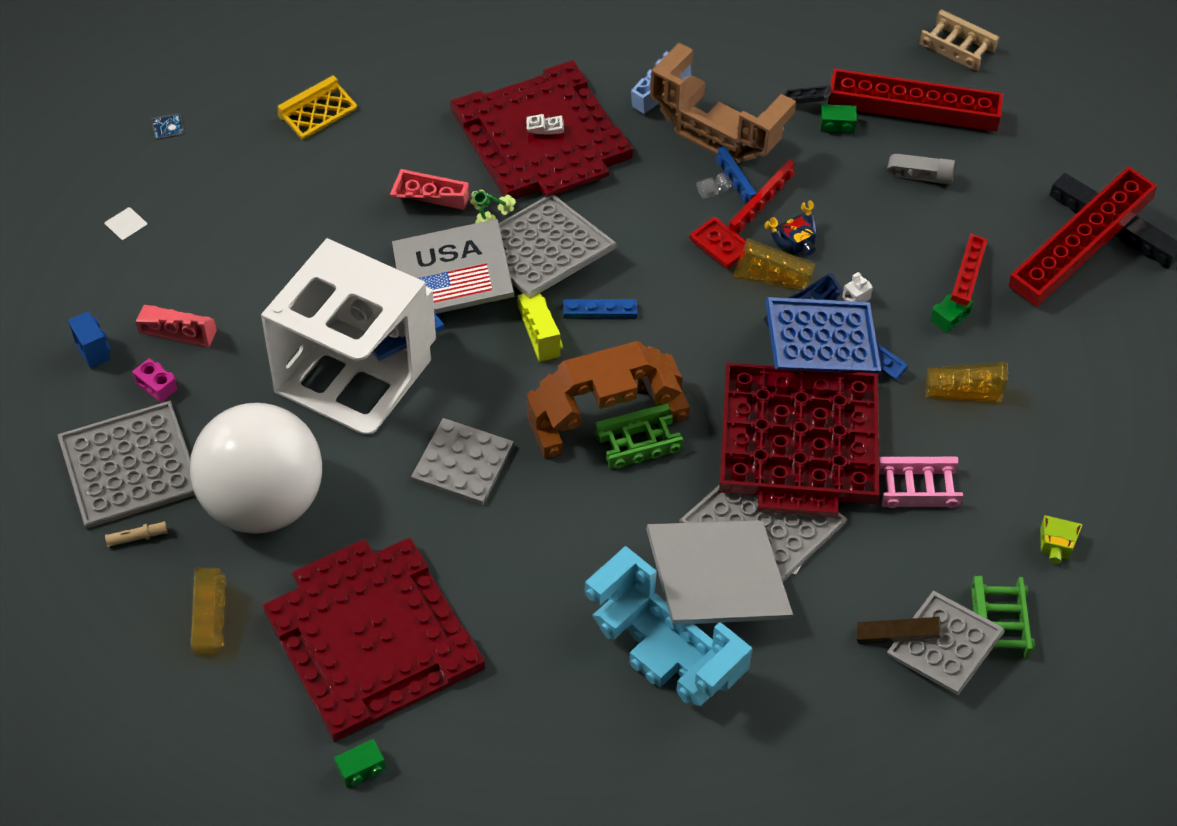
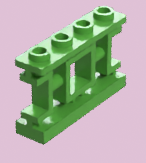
(633, 424)

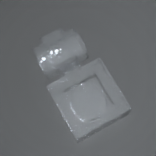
(710, 187)

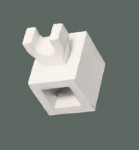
(858, 289)

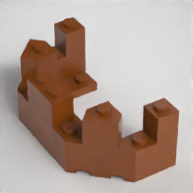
(611, 380)

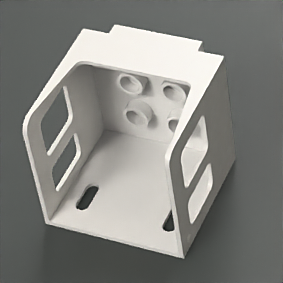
(343, 310)

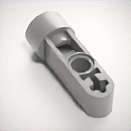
(921, 168)

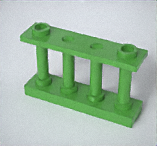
(982, 608)

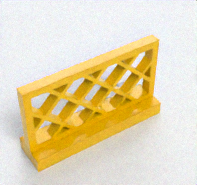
(309, 99)

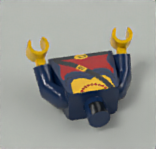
(797, 233)

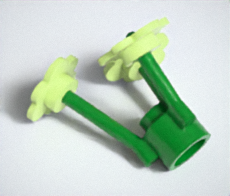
(481, 200)

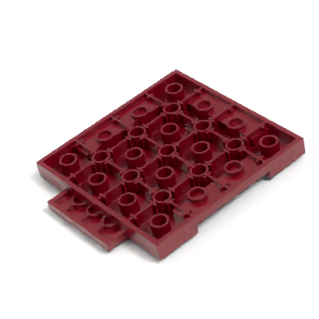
(544, 162)
(800, 438)
(370, 635)

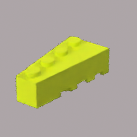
(540, 327)

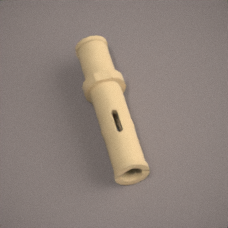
(136, 534)

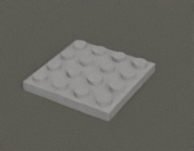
(462, 461)
(960, 650)

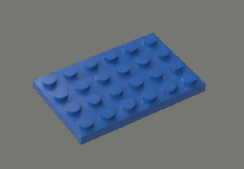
(822, 335)

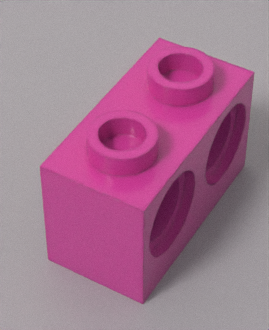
(155, 380)

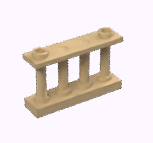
(965, 30)

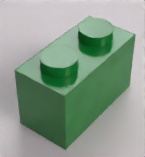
(838, 118)
(949, 314)
(360, 763)

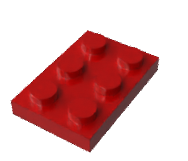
(719, 242)

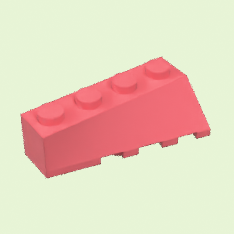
(431, 189)
(176, 325)

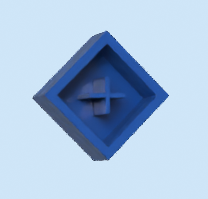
(90, 339)

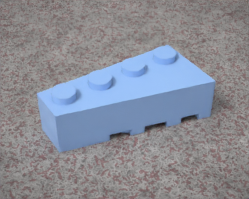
(641, 92)

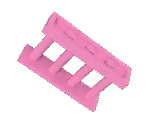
(920, 465)

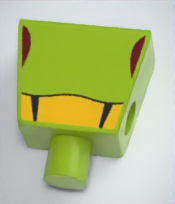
(1058, 538)

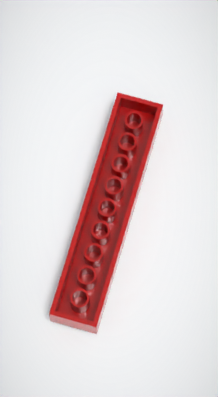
(916, 100)
(1082, 236)

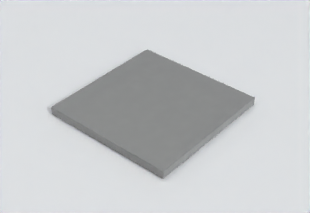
(718, 572)

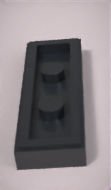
(809, 94)

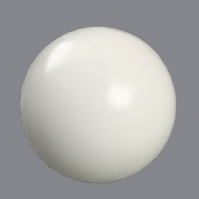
(255, 468)

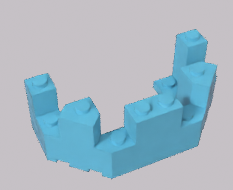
(664, 648)

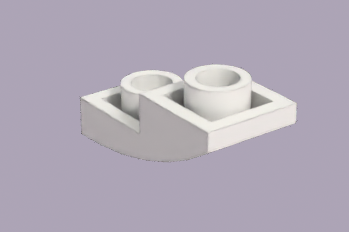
(540, 125)

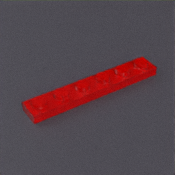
(766, 194)
(968, 270)

